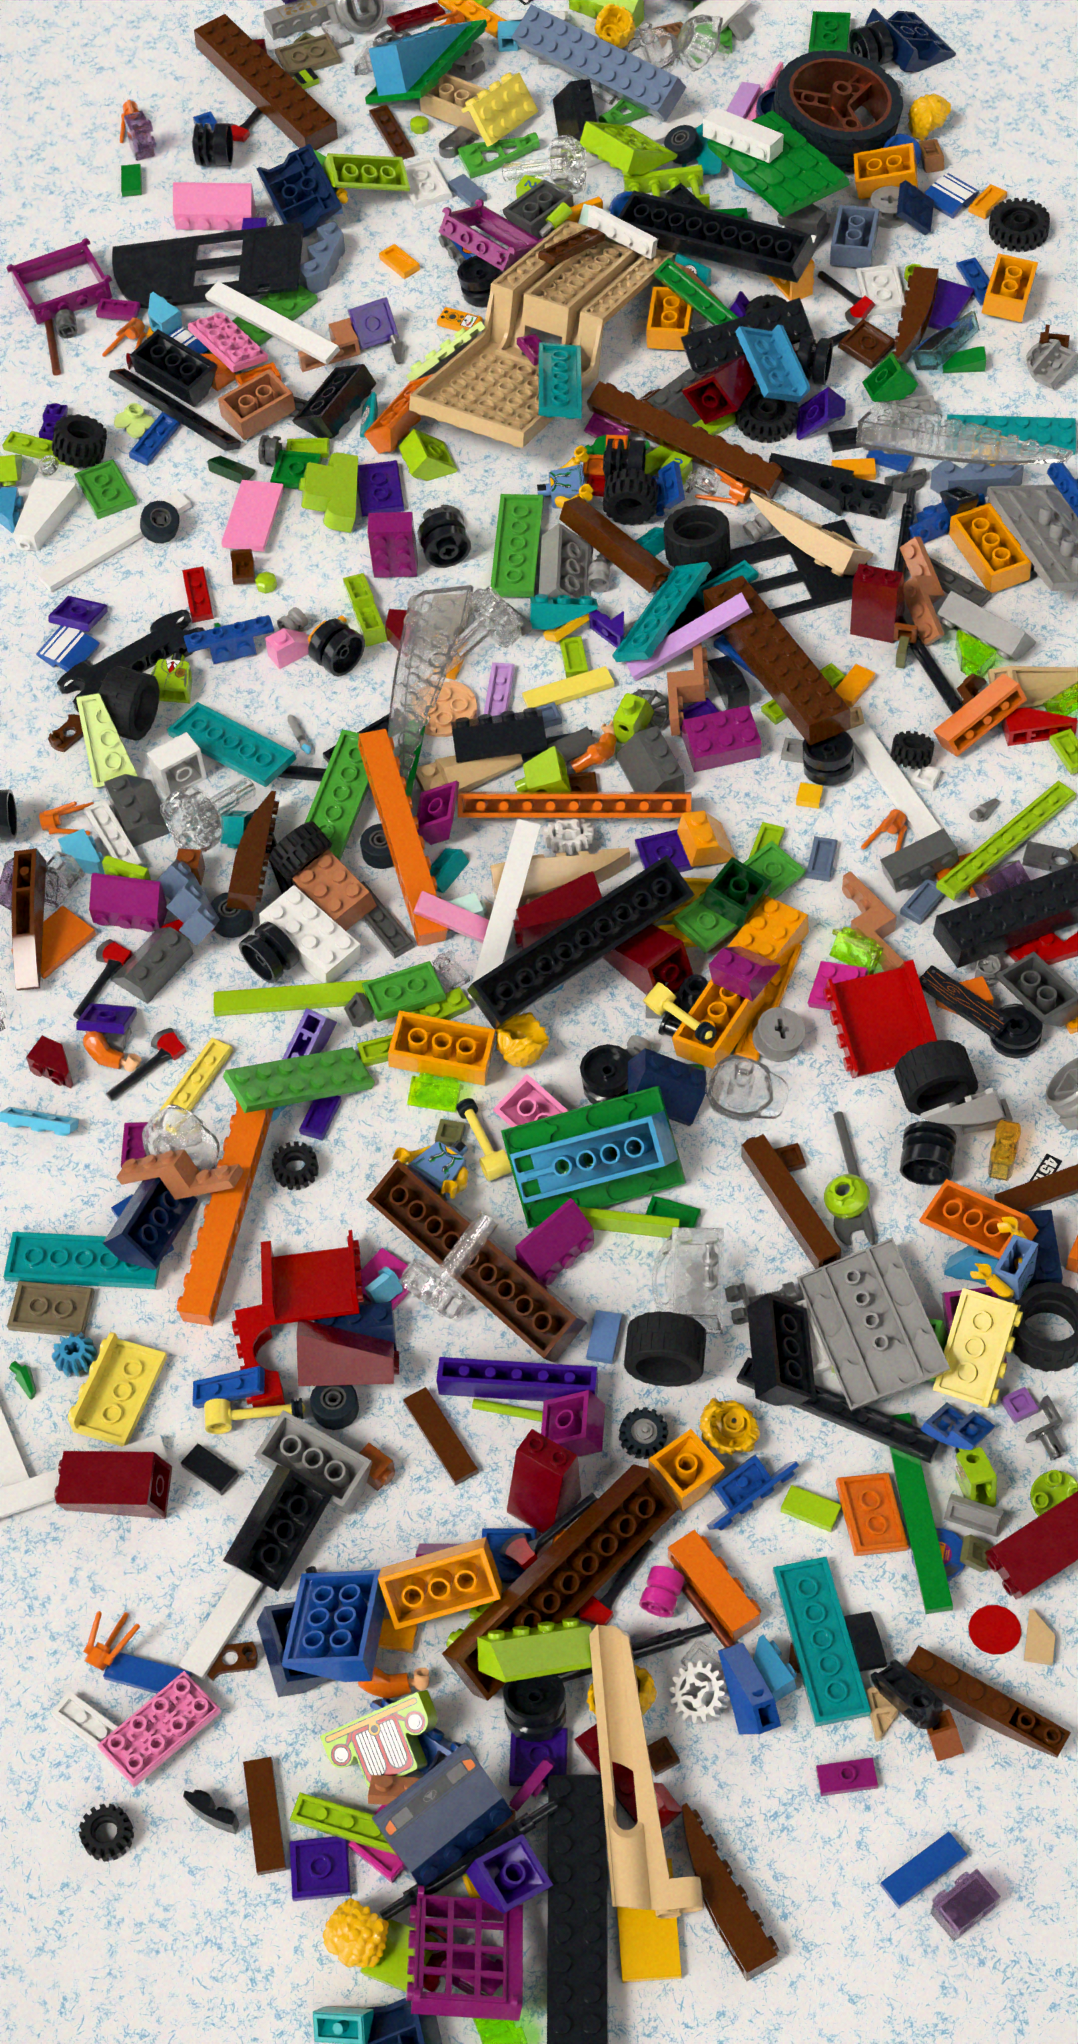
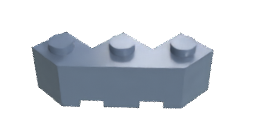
(323, 258)
(974, 476)
(188, 901)

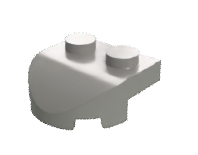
(1050, 362)

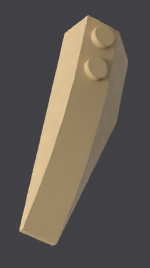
(824, 546)
(553, 872)

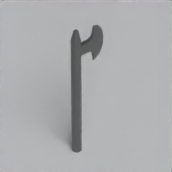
(846, 1227)

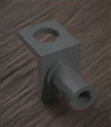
(1047, 1432)

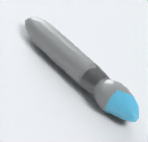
(304, 744)

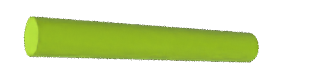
(509, 1410)

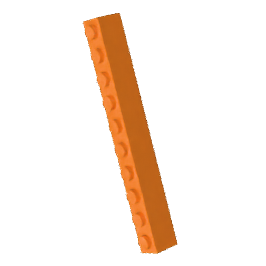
(573, 804)
(400, 830)
(223, 1219)

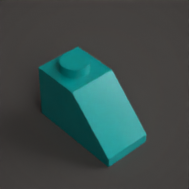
(234, 826)

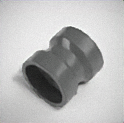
(66, 323)

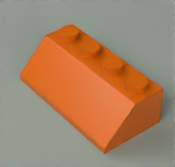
(395, 420)
(973, 1219)

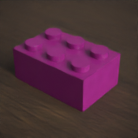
(392, 544)
(721, 738)

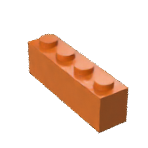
(980, 715)
(714, 1584)

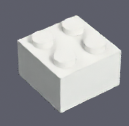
(177, 764)

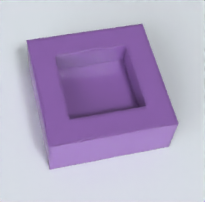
(1019, 1405)

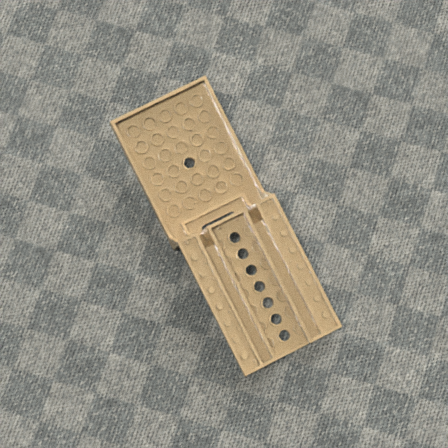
(491, 381)

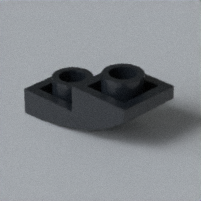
(865, 1641)
(204, 1807)

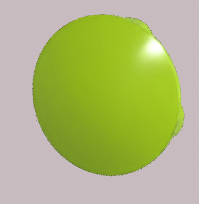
(1051, 1489)

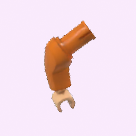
(598, 752)
(103, 1054)
(395, 1685)

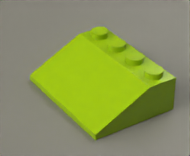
(624, 148)

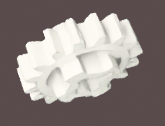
(568, 835)
(691, 1685)

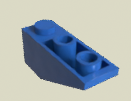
(748, 1692)

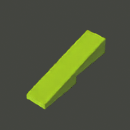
(365, 609)

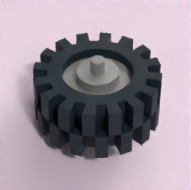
(643, 1433)

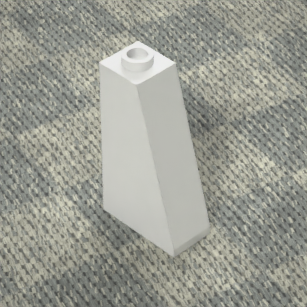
(43, 511)

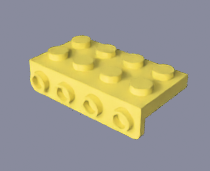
(501, 107)
(978, 1347)
(116, 1390)

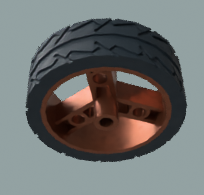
(830, 119)

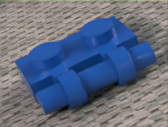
(669, 487)

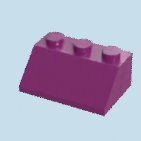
(127, 902)
(556, 1243)

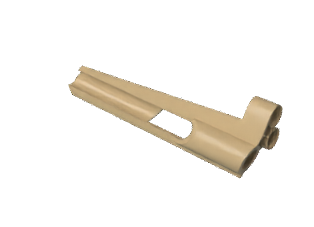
(635, 1855)

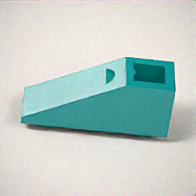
(555, 611)

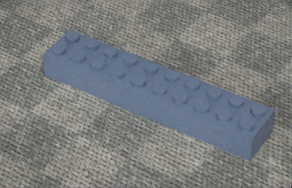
(599, 61)

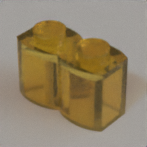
(1004, 1150)

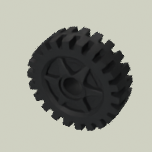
(1019, 224)
(766, 416)

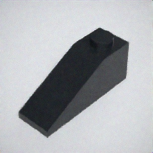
(729, 682)

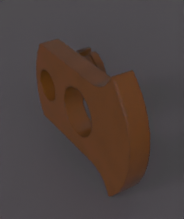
(57, 737)
(240, 1665)

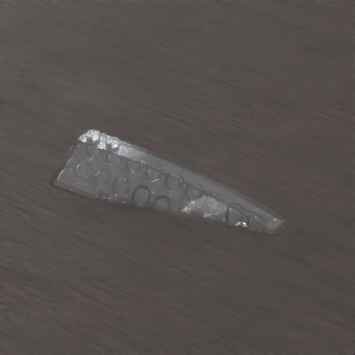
(914, 433)

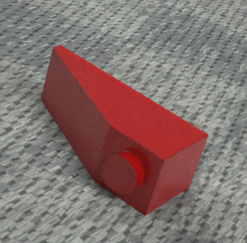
(1034, 725)

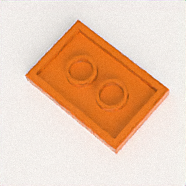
(62, 937)
(871, 1514)

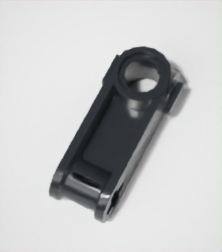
(685, 1000)
(908, 1695)

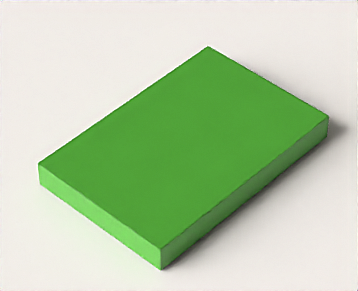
(105, 489)
(404, 991)

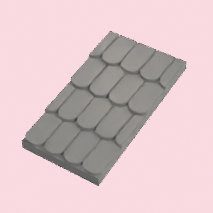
(1044, 528)
(873, 1324)

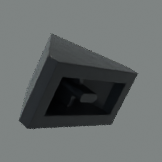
(959, 500)

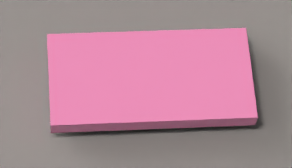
(227, 342)
(252, 515)
(159, 1729)

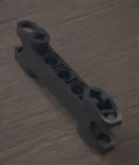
(161, 643)

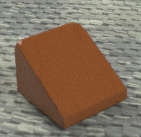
(905, 630)

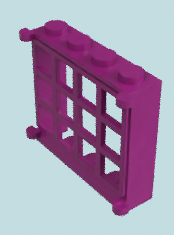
(465, 2005)

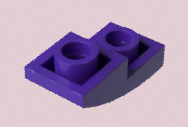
(50, 416)

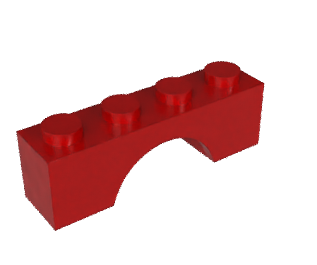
(253, 1334)

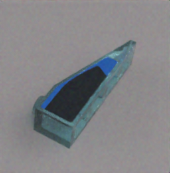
(945, 343)

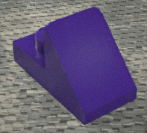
(608, 629)

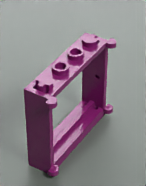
(457, 228)
(55, 263)

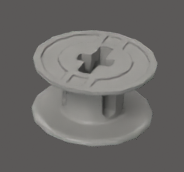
(470, 64)
(887, 200)
(778, 1034)

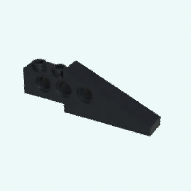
(835, 487)

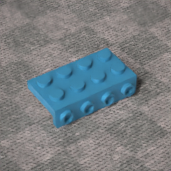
(774, 363)

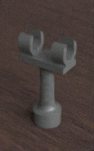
(735, 1293)

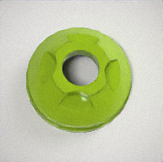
(850, 1204)

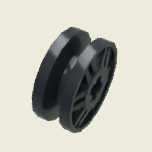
(1022, 1034)

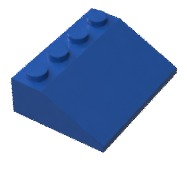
(336, 1625)

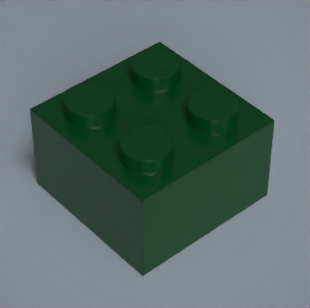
(736, 892)

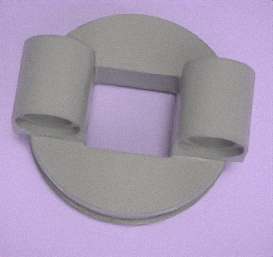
(346, 12)
(1063, 1096)

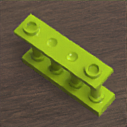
(666, 180)

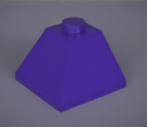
(820, 412)
(509, 1875)

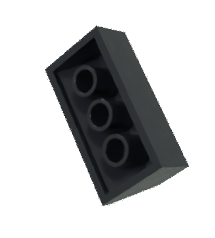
(573, 108)
(174, 367)
(335, 401)
(499, 735)
(781, 1352)
(277, 1527)

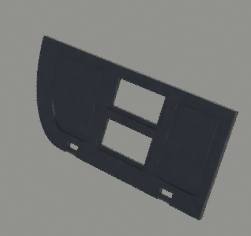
(169, 266)
(822, 585)

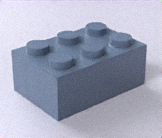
(854, 236)

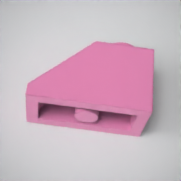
(286, 646)

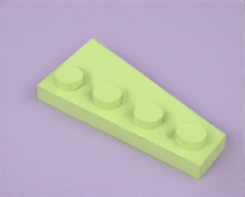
(447, 348)
(103, 744)

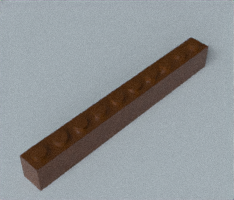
(685, 439)

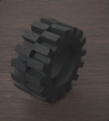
(912, 749)
(299, 1177)
(106, 1849)

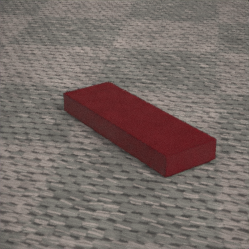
(415, 17)

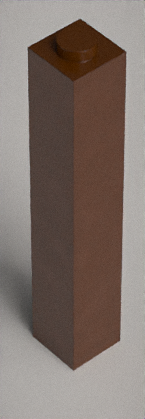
(614, 544)
(790, 1202)

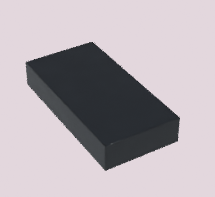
(209, 1469)

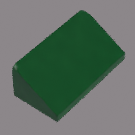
(230, 469)

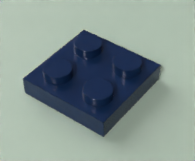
(915, 207)

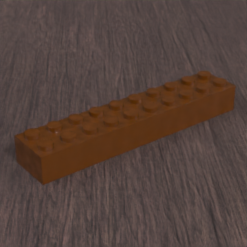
(265, 83)
(781, 665)
(493, 1274)
(569, 1569)

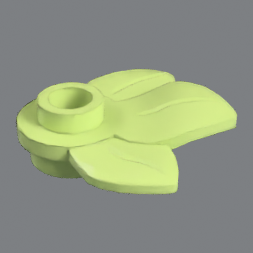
(134, 420)

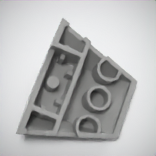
(977, 1110)

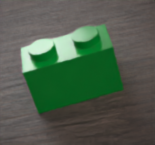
(890, 380)

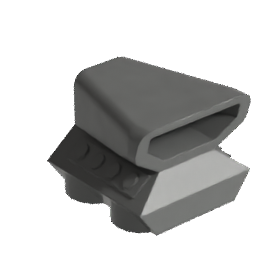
(807, 220)

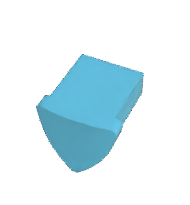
(384, 1287)

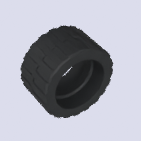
(697, 536)
(131, 701)
(935, 1076)
(665, 1349)
(1041, 1353)

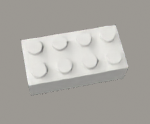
(320, 942)

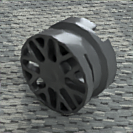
(269, 449)

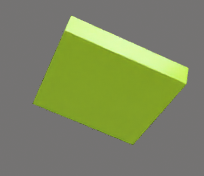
(393, 1964)

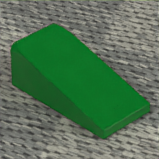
(966, 361)

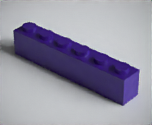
(513, 1379)

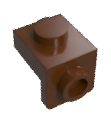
(1046, 336)
(242, 566)
(970, 687)

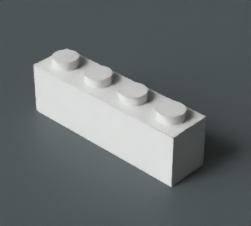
(743, 135)

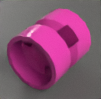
(660, 1595)

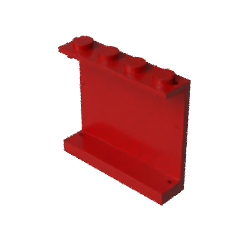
(879, 1018)
(311, 1283)

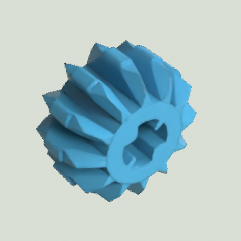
(74, 1354)

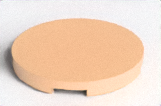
(453, 703)

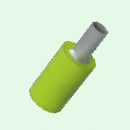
(556, 218)

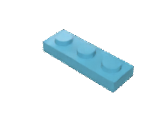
(39, 1121)

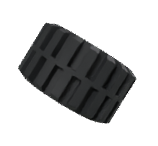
(79, 441)
(630, 496)
(299, 849)

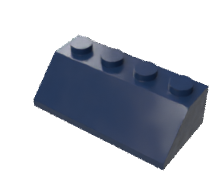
(148, 1224)

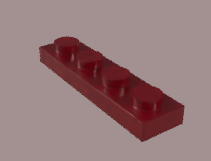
(623, 1776)

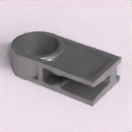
(458, 138)
(1041, 856)

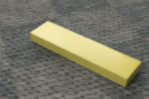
(569, 688)
(200, 1075)

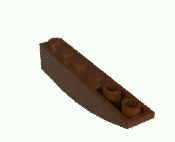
(917, 311)
(252, 857)
(28, 917)
(986, 1704)
(727, 1903)

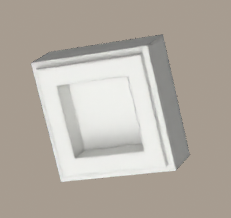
(926, 778)

